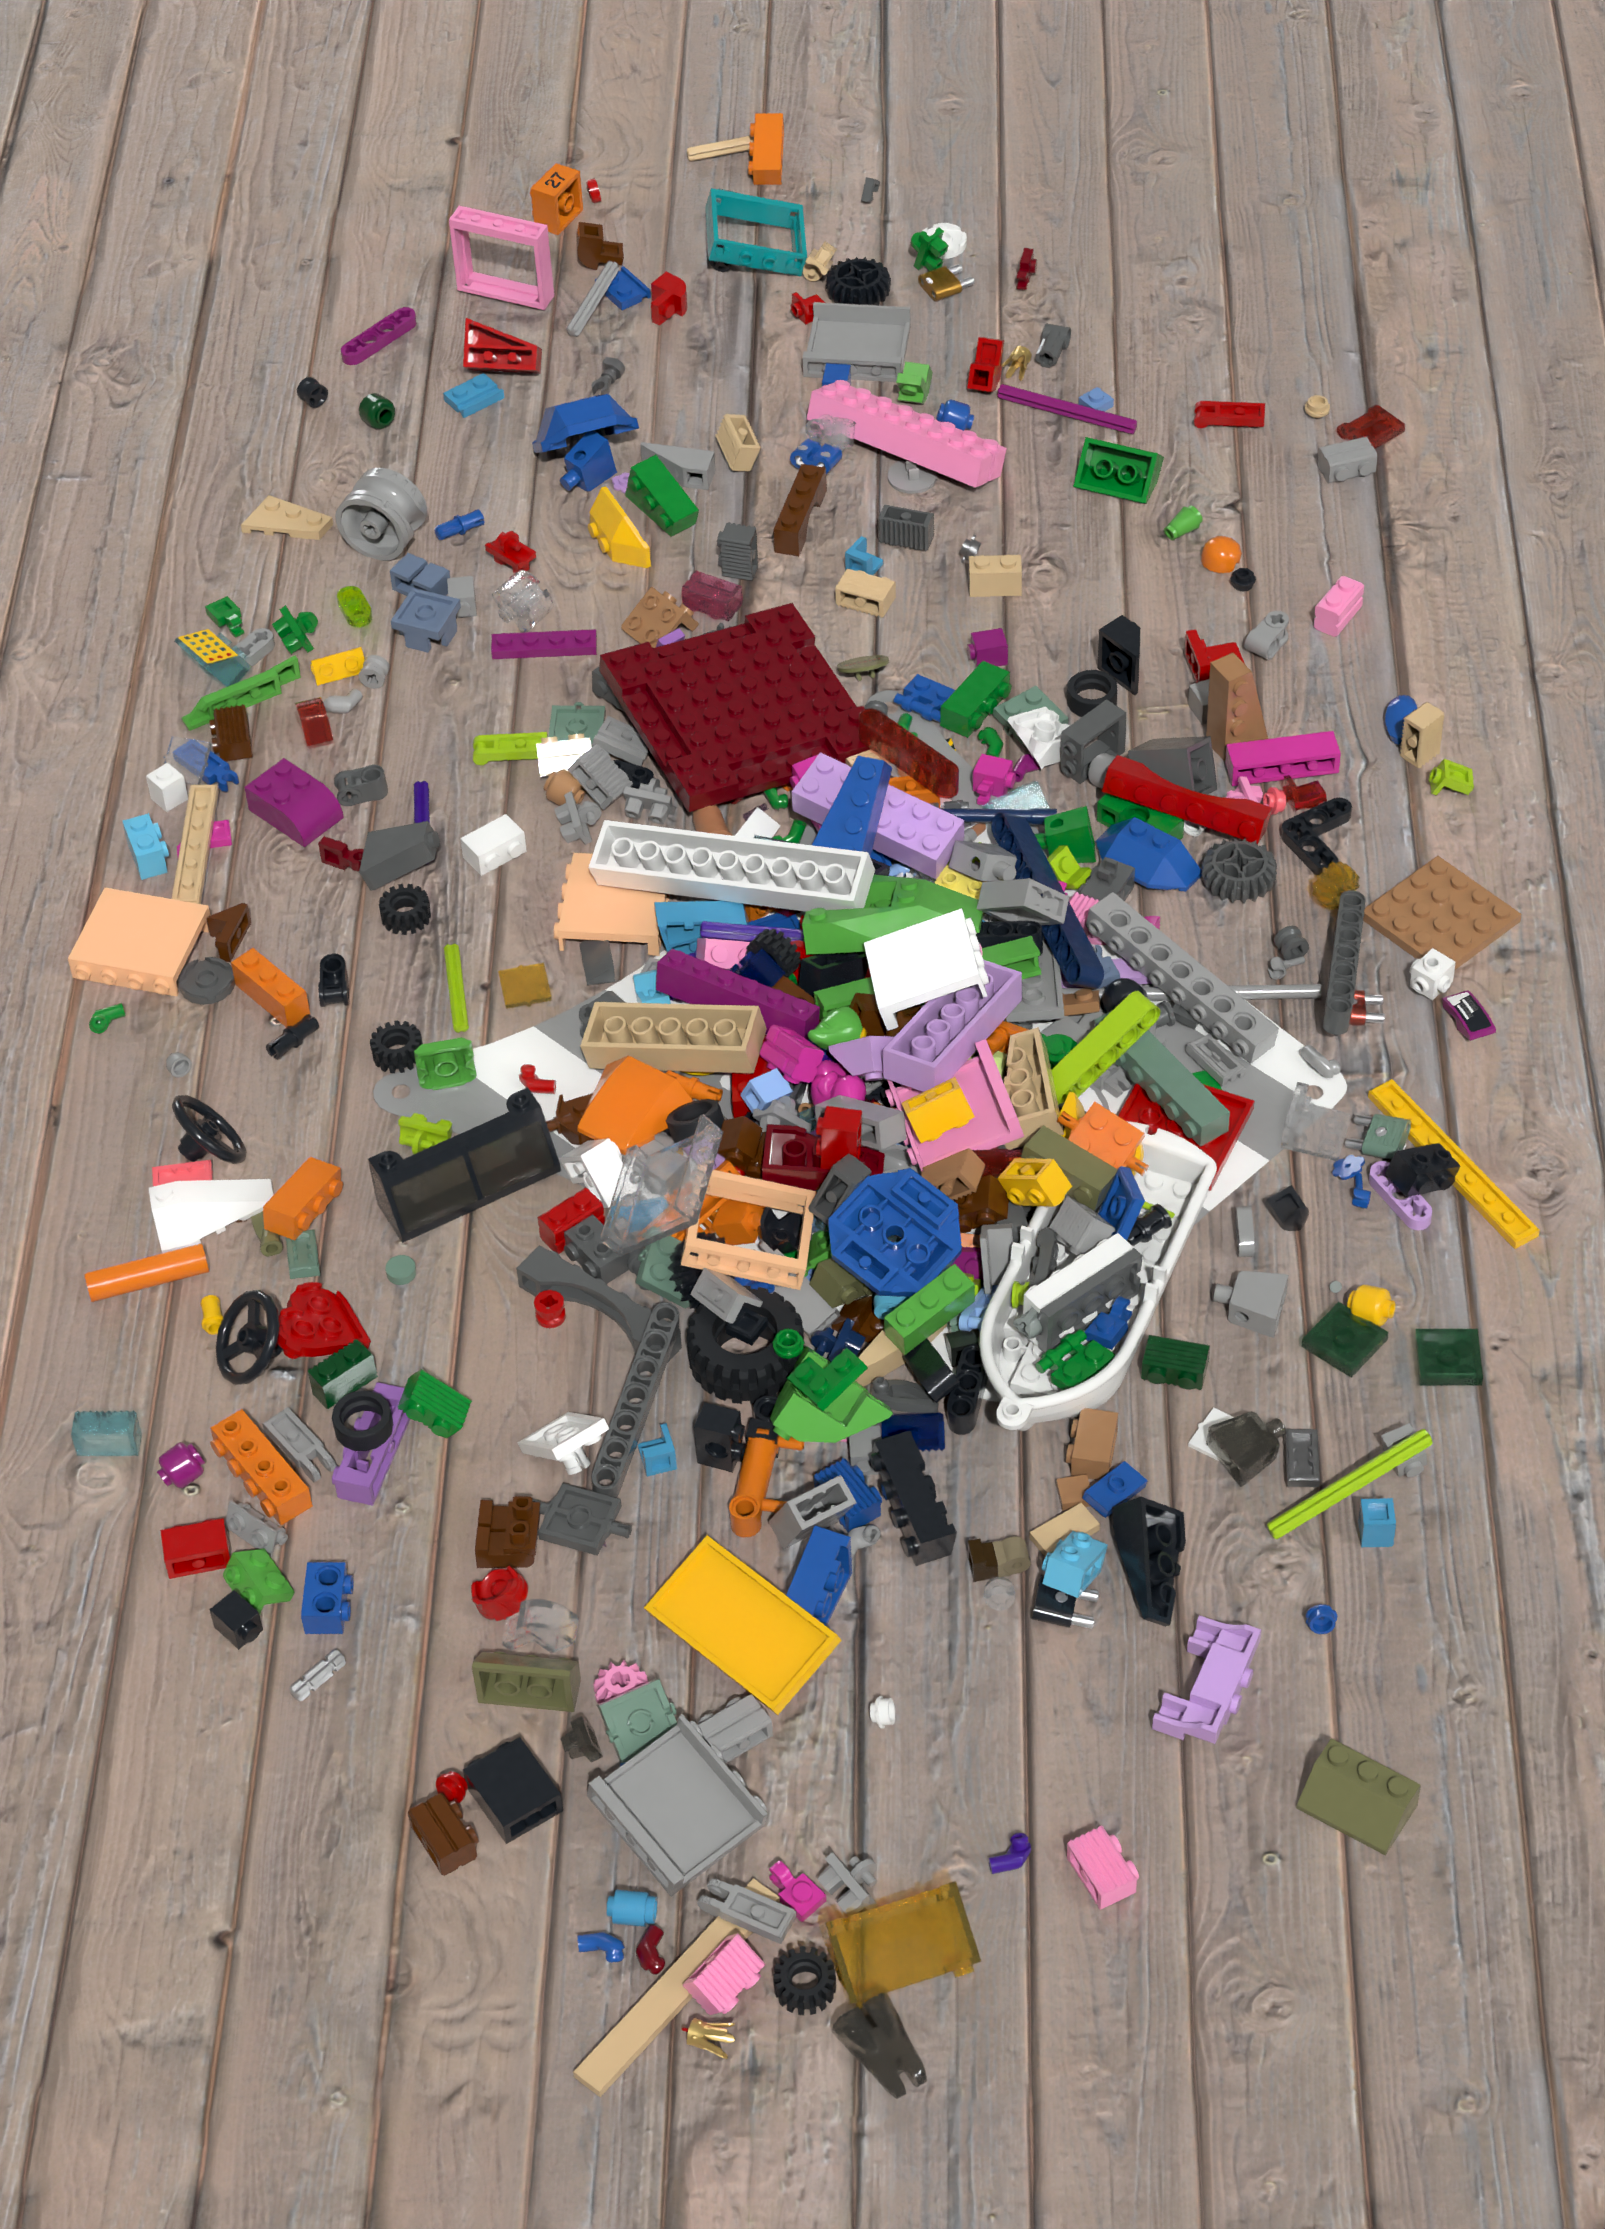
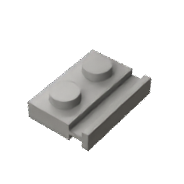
(621, 741)

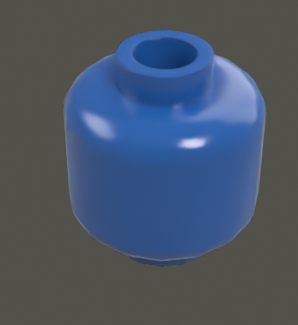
(956, 413)

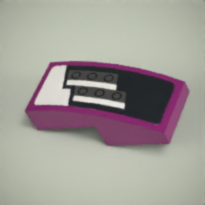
(1469, 1014)

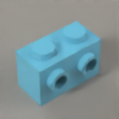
(145, 846)
(1074, 1563)

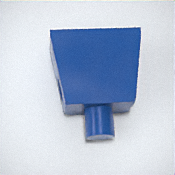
(588, 463)

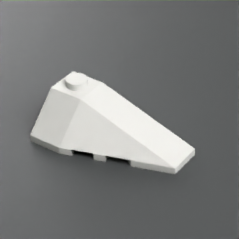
(197, 1208)

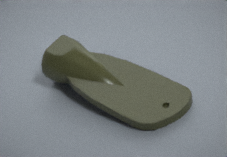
(269, 1242)

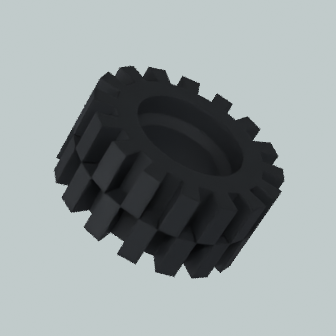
(409, 919)
(778, 949)
(392, 1036)
(801, 1963)

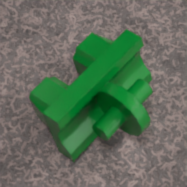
(929, 249)
(304, 623)

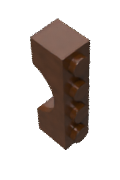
(792, 524)

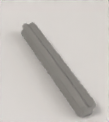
(592, 298)

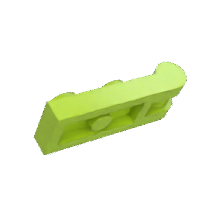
(506, 747)

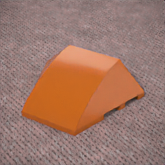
(631, 1104)

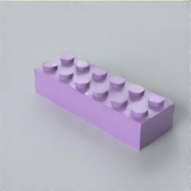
(907, 826)
(948, 1027)

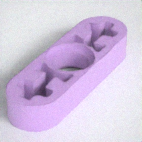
(1402, 1208)

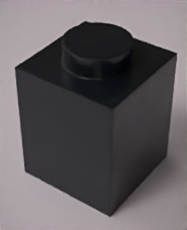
(236, 1620)

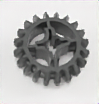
(1239, 870)

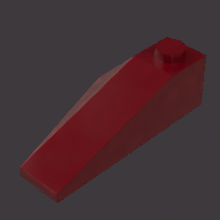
(793, 1160)

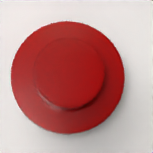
(452, 1786)

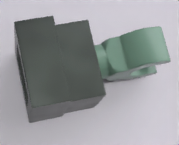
(957, 1340)

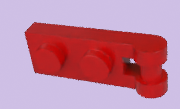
(1229, 414)

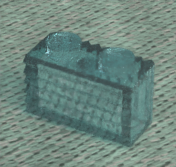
(106, 1433)

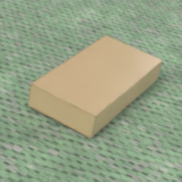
(1074, 1519)

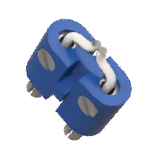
(812, 453)

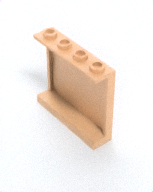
(605, 911)
(137, 941)

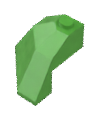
(847, 1415)

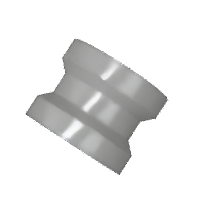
(374, 671)

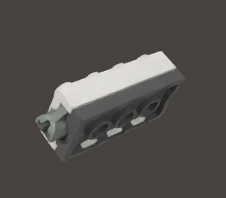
(1080, 1292)

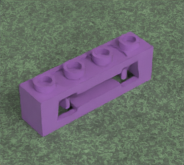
(354, 1478)

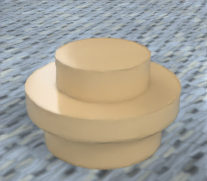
(1317, 406)

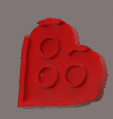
(318, 1323)

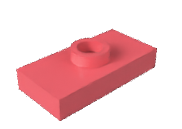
(182, 1172)

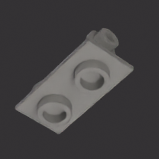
(251, 1527)

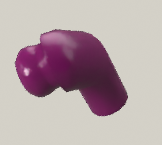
(1025, 765)

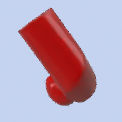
(534, 1083)

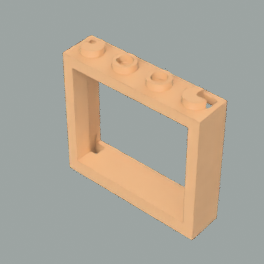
(747, 1262)

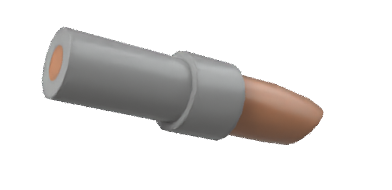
(972, 833)

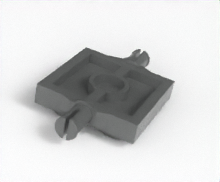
(581, 1519)

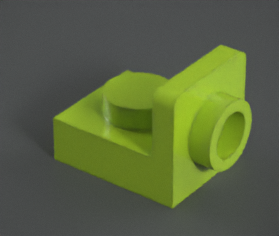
(1452, 776)
(1067, 868)

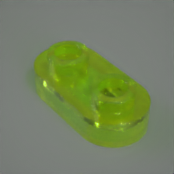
(354, 606)

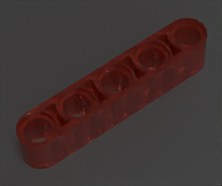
(908, 753)

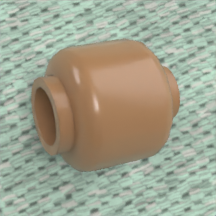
(561, 783)

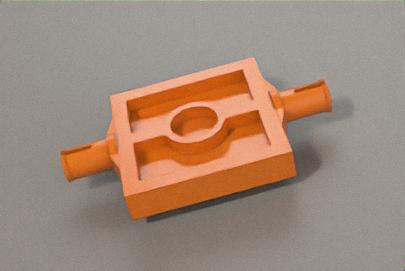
(1106, 1137)

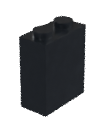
(513, 1790)

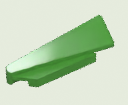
(244, 692)

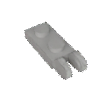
(298, 1442)
(748, 1910)

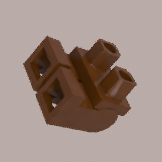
(507, 1533)

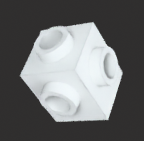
(1432, 974)

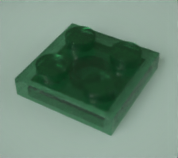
(1344, 1339)
(1448, 1357)

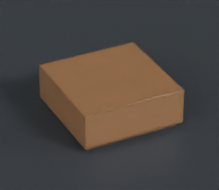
(1072, 1490)

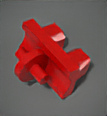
(510, 551)

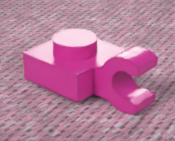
(797, 1893)

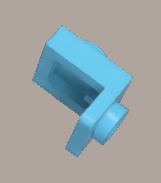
(646, 988)

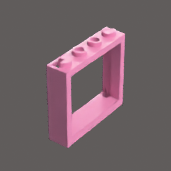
(506, 228)

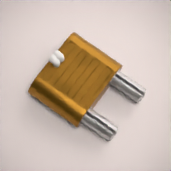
(943, 282)

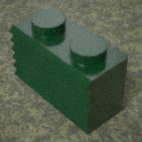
(1175, 1362)
(342, 1373)

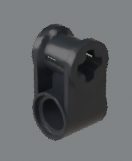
(333, 981)

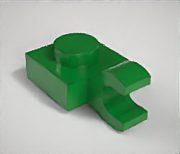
(226, 612)

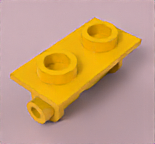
(337, 666)

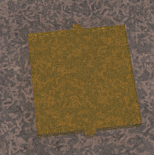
(525, 985)

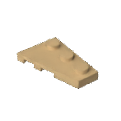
(285, 517)

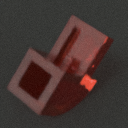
(313, 721)

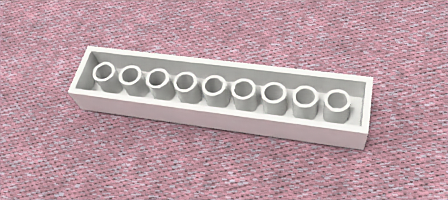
(730, 868)

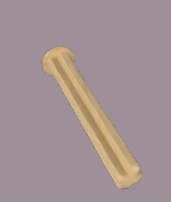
(719, 148)

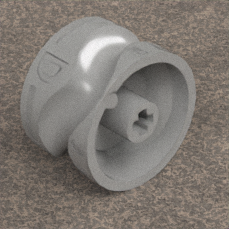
(381, 514)

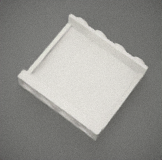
(924, 963)

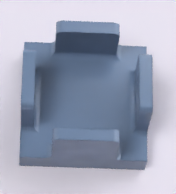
(425, 617)

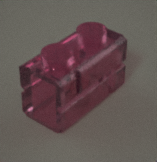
(712, 596)

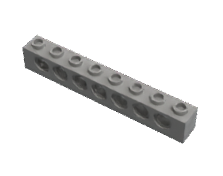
(1182, 977)

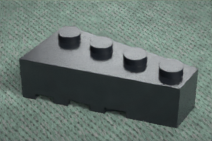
(913, 1499)

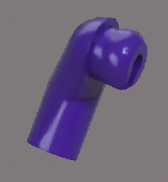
(1014, 1857)

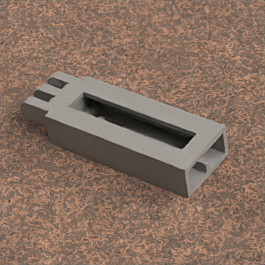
(1114, 1079)
(813, 1309)

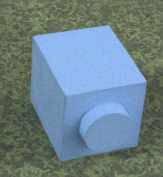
(764, 1089)

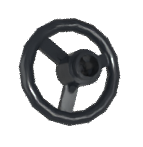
(203, 1134)
(251, 1338)

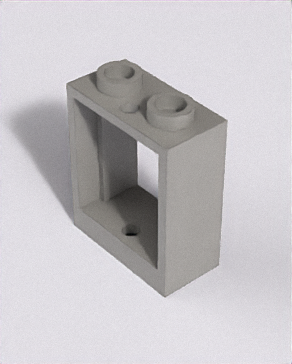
(1023, 901)

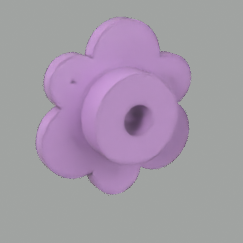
(620, 482)

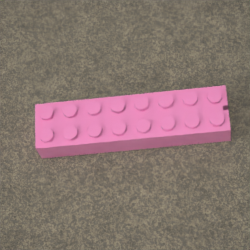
(911, 434)

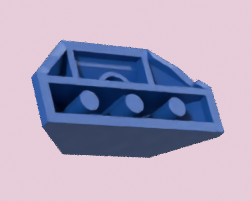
(1156, 856)

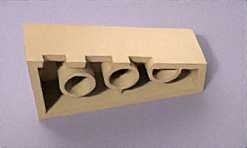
(1031, 1085)

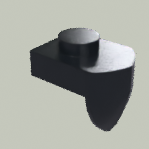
(1288, 1209)

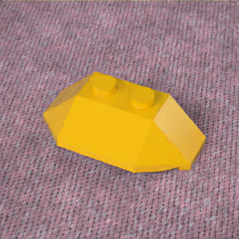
(616, 532)

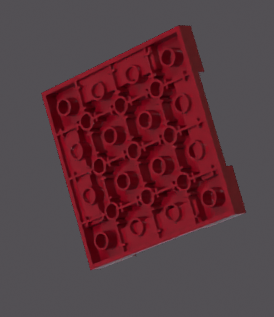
(735, 706)

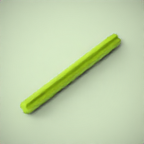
(1349, 1484)

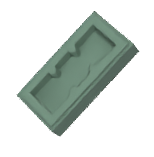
(303, 1255)

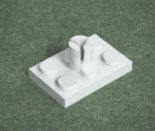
(564, 1440)

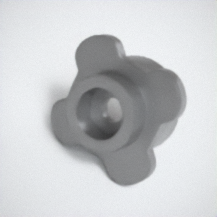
(970, 548)

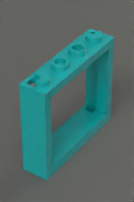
(761, 211)

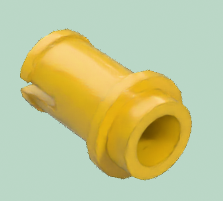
(211, 1314)

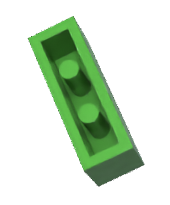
(929, 1309)

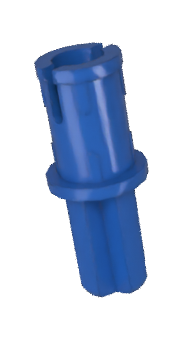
(459, 524)

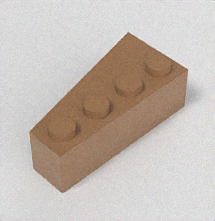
(1233, 705)

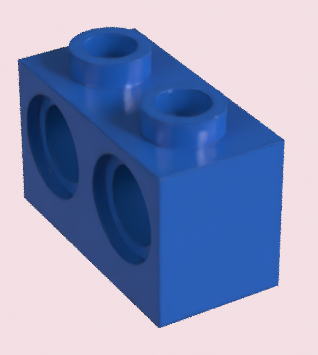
(322, 1598)

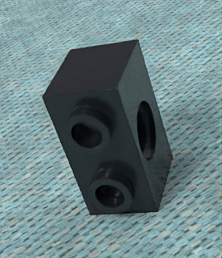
(719, 1437)

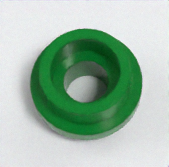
(788, 1337)

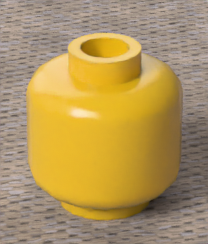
(1372, 1304)

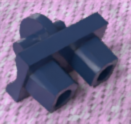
(846, 1338)

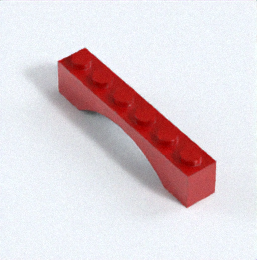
(1227, 815)

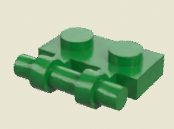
(1083, 1365)

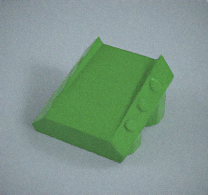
(445, 1063)

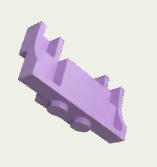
(1218, 1685)

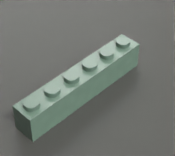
(1174, 1088)

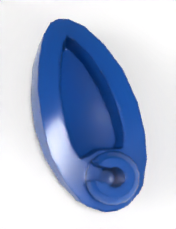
(1396, 711)

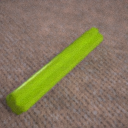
(456, 988)

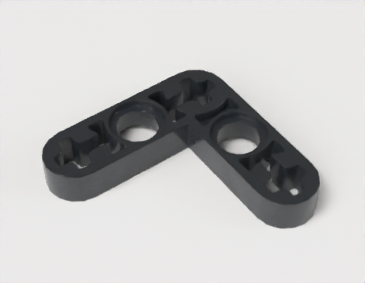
(1333, 814)

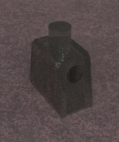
(1245, 1444)

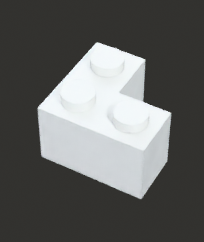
(597, 1166)

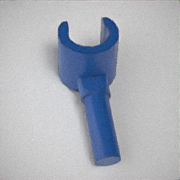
(1361, 1197)

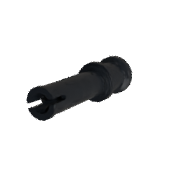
(1149, 1225)

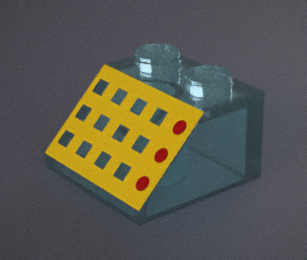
(215, 655)

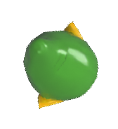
(837, 1027)

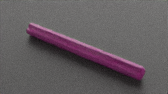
(1067, 409)

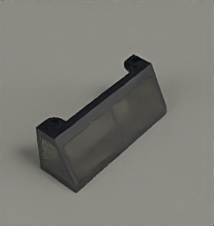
(465, 1169)

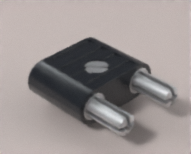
(1058, 1607)

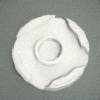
(952, 236)

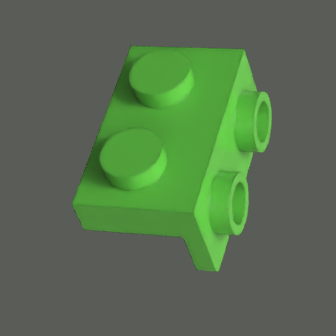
(257, 1578)

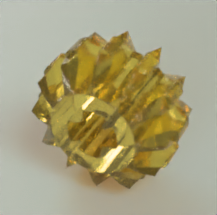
(1333, 882)

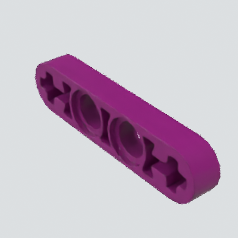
(357, 350)

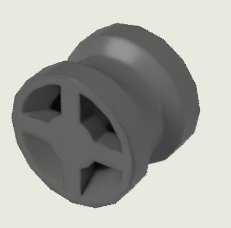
(1291, 942)

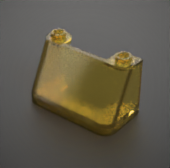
(901, 1944)

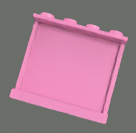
(986, 1094)

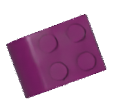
(293, 802)

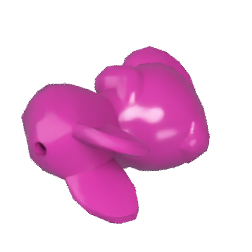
(835, 1080)

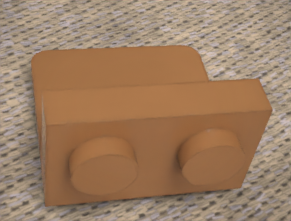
(656, 617)

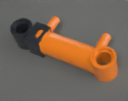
(756, 1470)

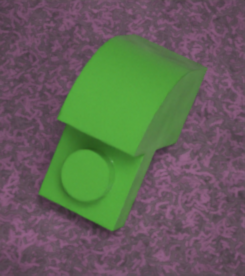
(914, 382)

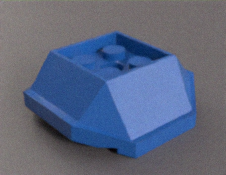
(581, 417)
(900, 1206)

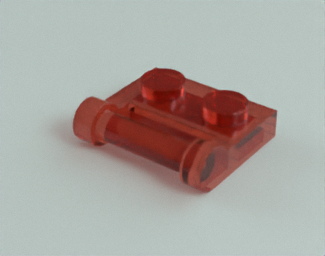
(1376, 425)

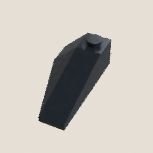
(1149, 1545)

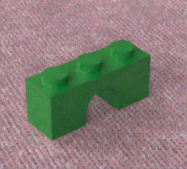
(1116, 809)

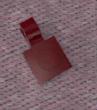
(337, 854)

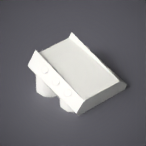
(1040, 734)

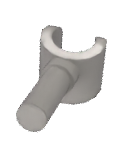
(1279, 967)

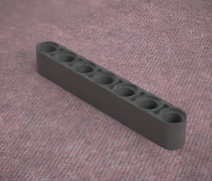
(1344, 962)
(636, 1387)

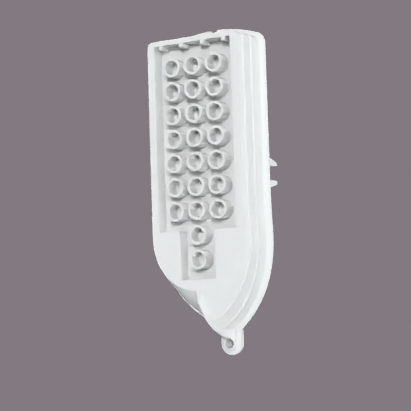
(1178, 1182)

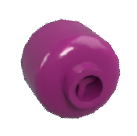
(180, 1465)

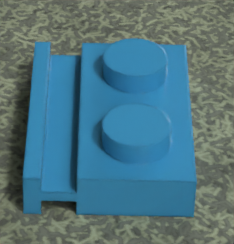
(473, 395)

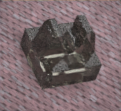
(581, 1741)

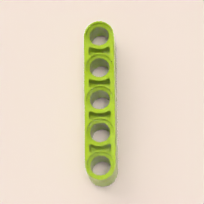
(1104, 1045)

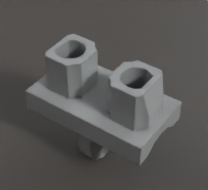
(651, 798)
(580, 816)
(780, 1113)
(837, 1874)

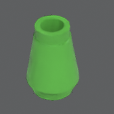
(1183, 523)

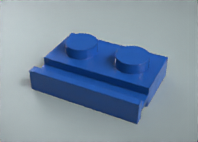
(626, 290)

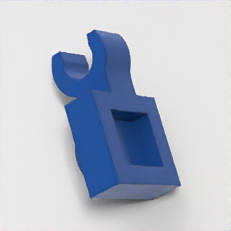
(1110, 1328)

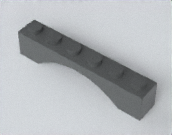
(548, 1271)

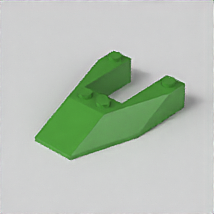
(889, 907)

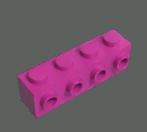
(1283, 756)

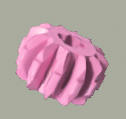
(617, 1681)

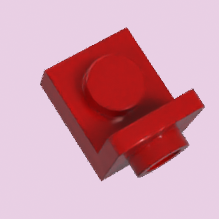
(803, 308)

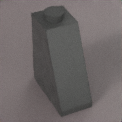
(396, 852)

